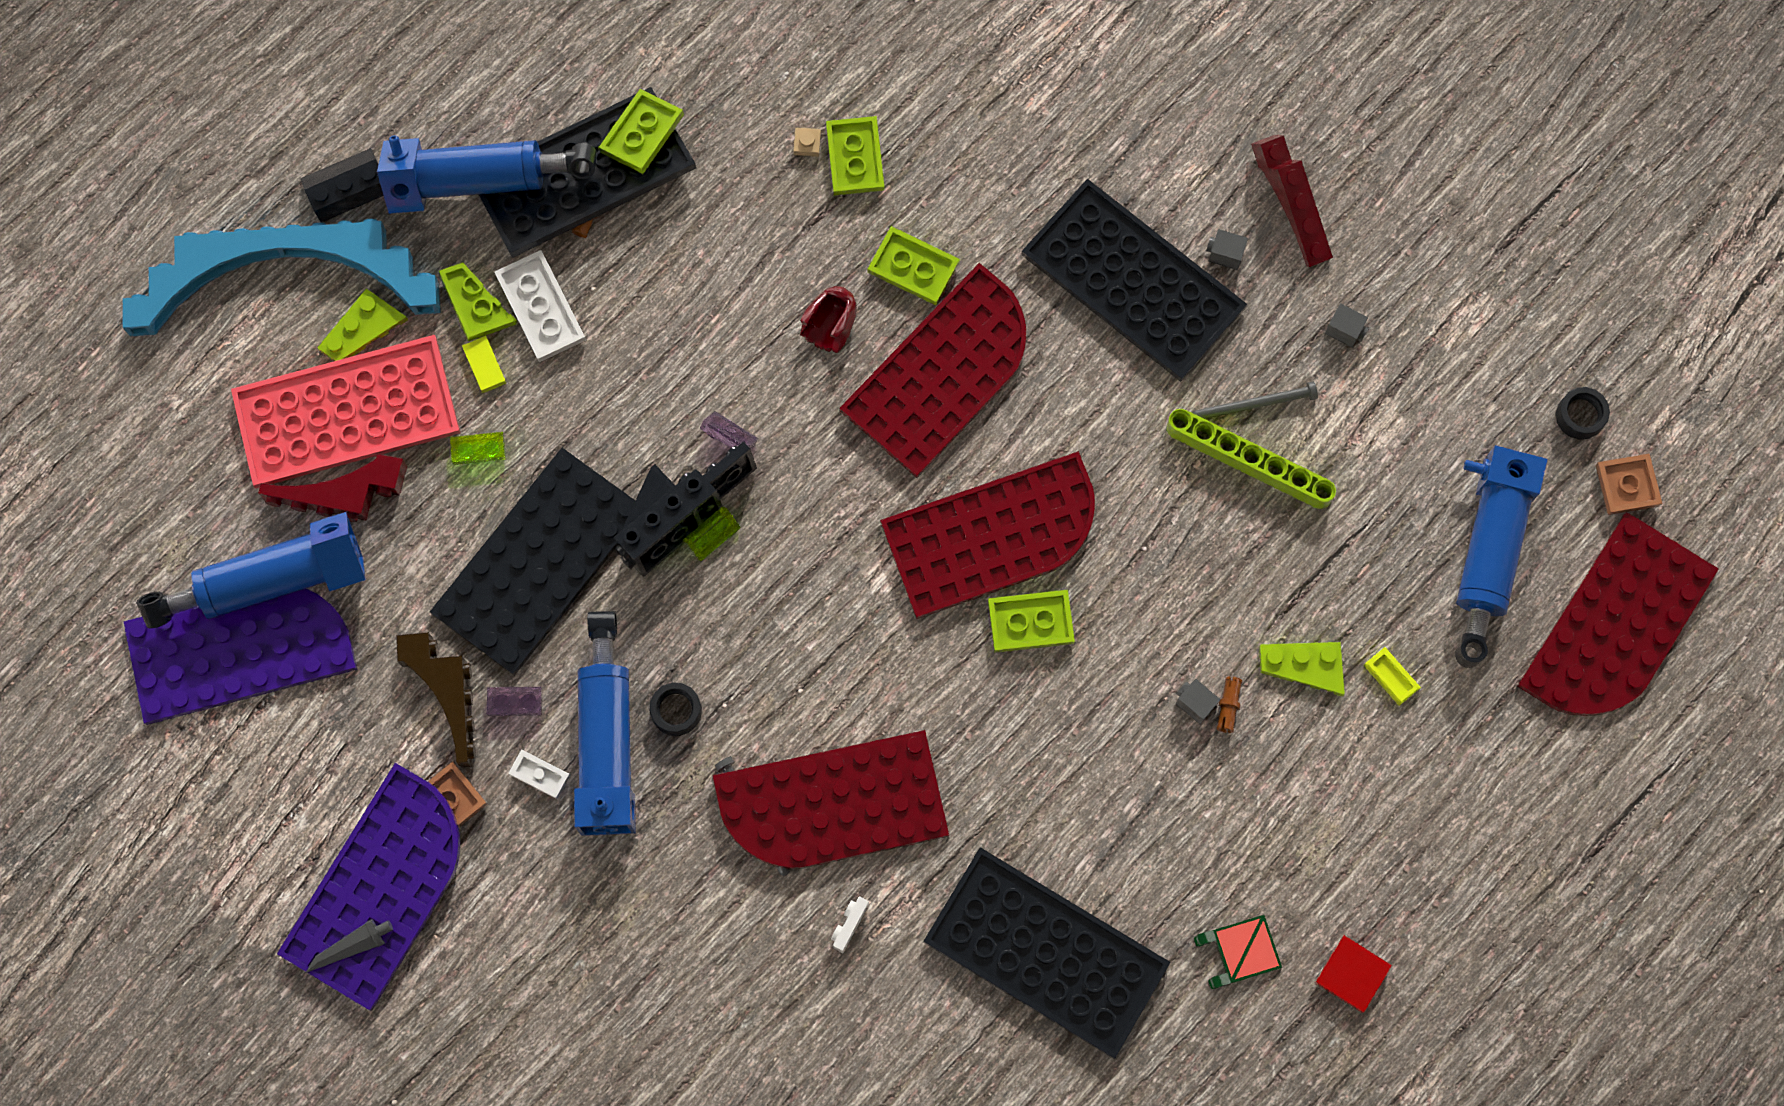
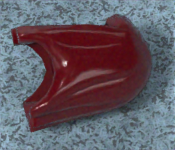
(829, 319)

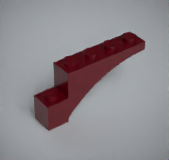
(1295, 195)
(347, 493)

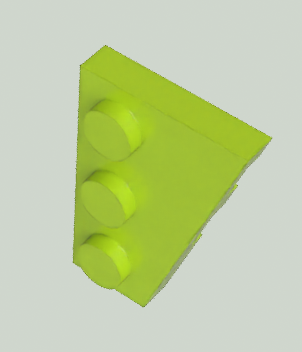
(473, 304)
(361, 325)
(1305, 663)

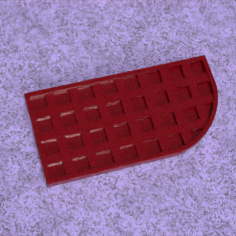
(942, 372)
(992, 534)
(1618, 622)
(835, 803)

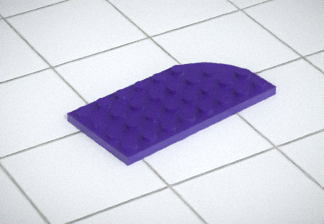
(237, 655)
(386, 871)

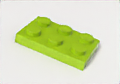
(641, 131)
(855, 155)
(913, 265)
(1031, 621)

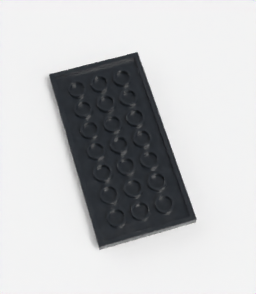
(564, 201)
(1134, 279)
(536, 562)
(1047, 952)

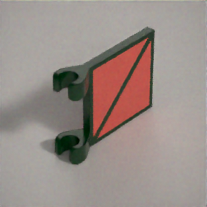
(1244, 950)

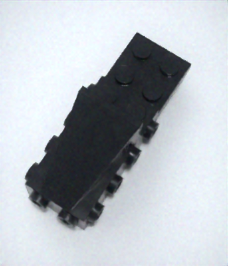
(664, 507)

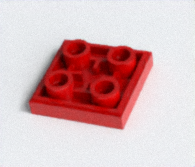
(1353, 974)

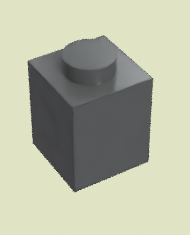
(1226, 249)
(1347, 326)
(1196, 700)

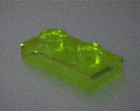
(477, 448)
(711, 533)

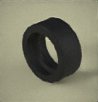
(1593, 397)
(661, 694)

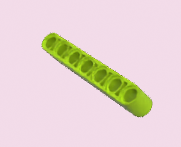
(1257, 470)

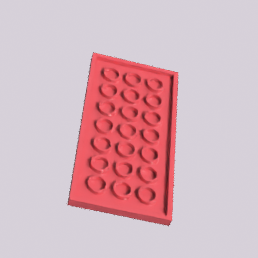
(345, 411)

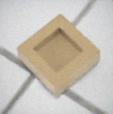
(807, 142)

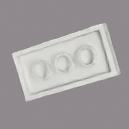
(540, 306)

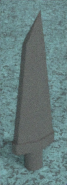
(358, 941)

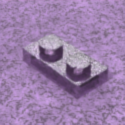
(726, 431)
(514, 701)

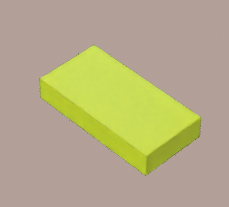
(484, 364)
(1392, 676)

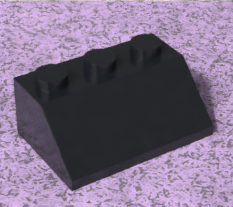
(343, 185)

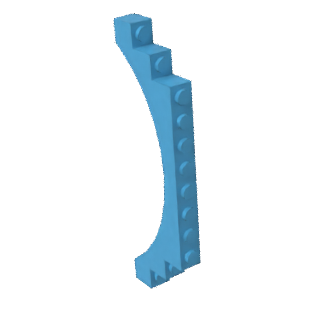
(210, 255)

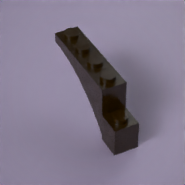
(448, 682)

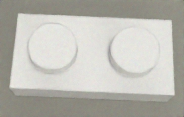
(539, 774)
(843, 934)

